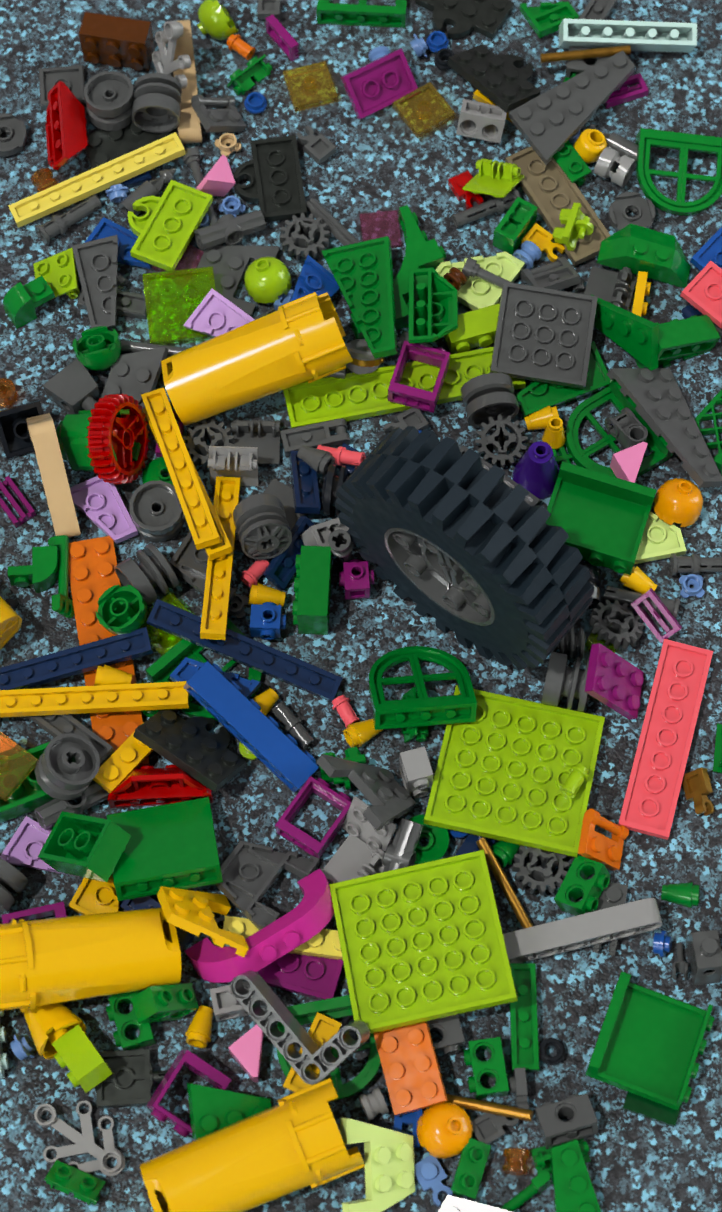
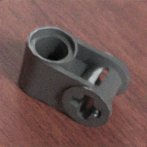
(626, 428)

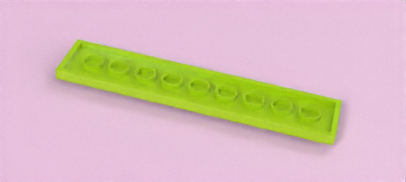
(367, 394)

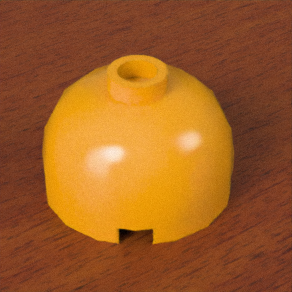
(678, 502)
(444, 1130)

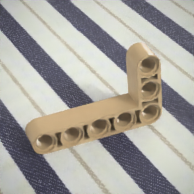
(190, 125)
(53, 475)

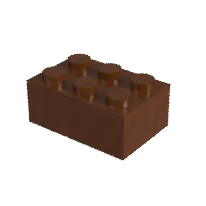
(116, 41)

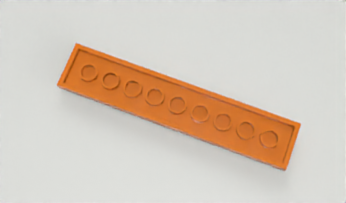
(90, 576)

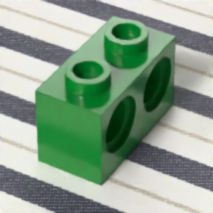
(515, 226)
(577, 886)
(164, 1003)
(128, 1021)
(493, 1068)

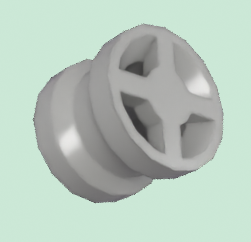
(373, 1104)

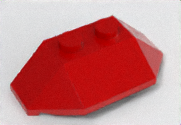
(64, 126)
(157, 787)

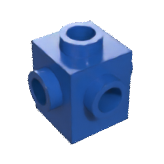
(267, 621)

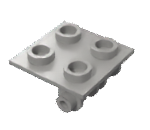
(234, 462)
(360, 827)
(353, 861)

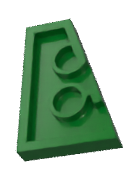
(218, 1108)

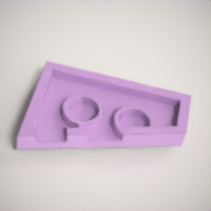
(216, 316)
(104, 508)
(26, 846)

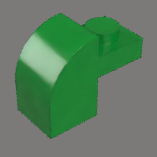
(22, 300)
(42, 572)

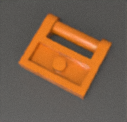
(599, 847)

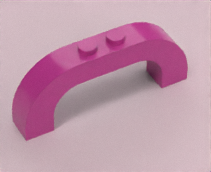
(271, 942)

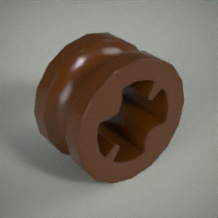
(455, 278)

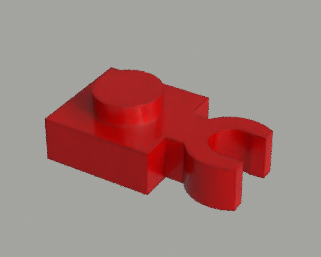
(457, 183)

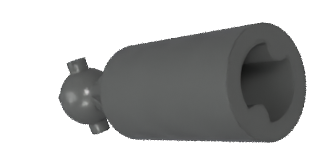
(618, 143)
(147, 188)

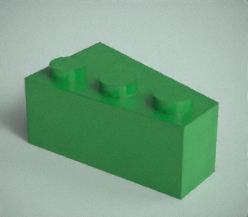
(685, 339)

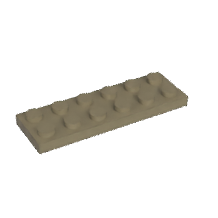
(552, 191)

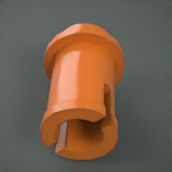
(240, 46)

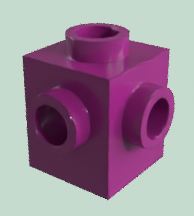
(356, 579)

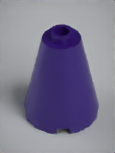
(537, 470)

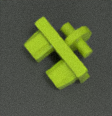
(576, 227)

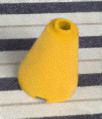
(48, 1024)

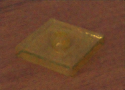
(310, 86)
(423, 110)
(14, 766)

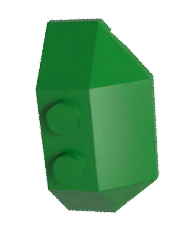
(646, 252)
(431, 306)

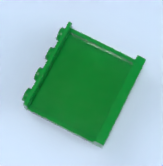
(600, 515)
(167, 848)
(650, 1044)

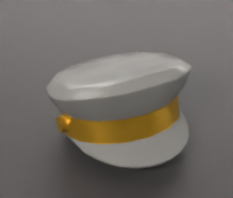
(362, 357)

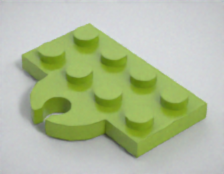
(167, 224)

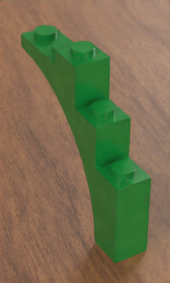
(418, 254)

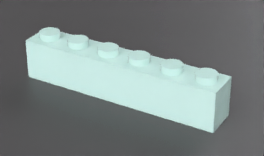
(637, 34)

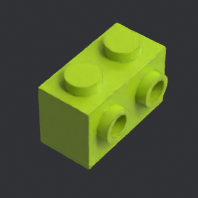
(81, 1058)

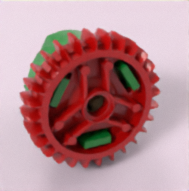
(106, 439)

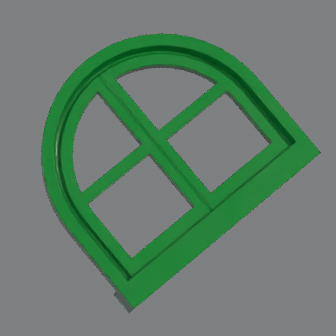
(362, 14)
(683, 142)
(581, 458)
(165, 665)
(424, 709)
(335, 1008)

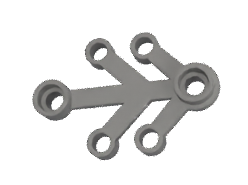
(164, 56)
(83, 1142)

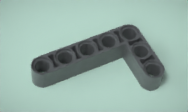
(294, 1031)

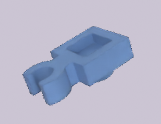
(430, 1176)

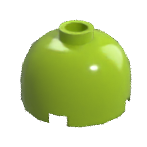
(215, 20)
(267, 279)

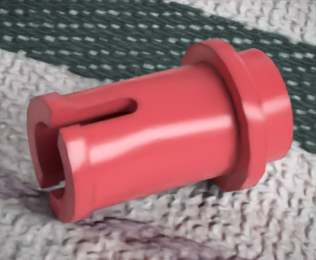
(254, 573)
(345, 710)

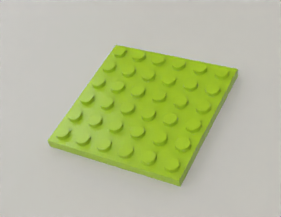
(508, 770)
(422, 942)

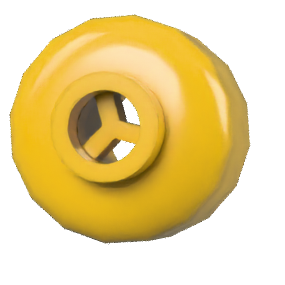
(590, 145)

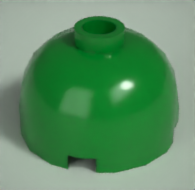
(98, 348)
(122, 609)

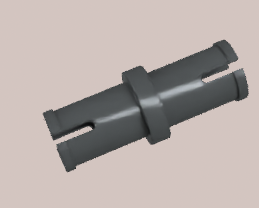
(293, 725)

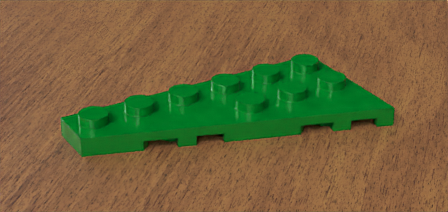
(367, 285)

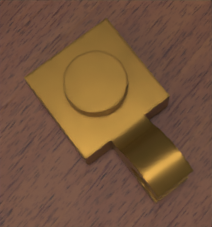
(696, 788)

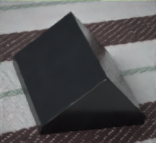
(14, 428)

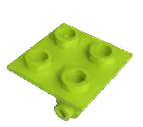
(494, 178)
(59, 273)

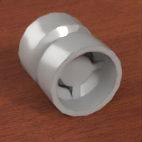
(607, 163)

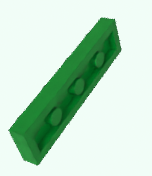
(524, 1018)

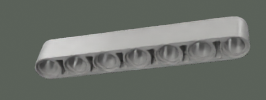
(582, 930)

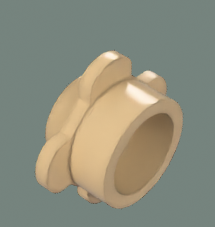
(227, 139)

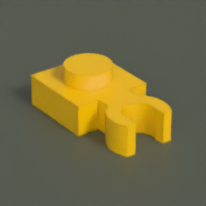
(543, 240)

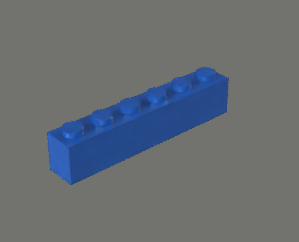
(251, 726)

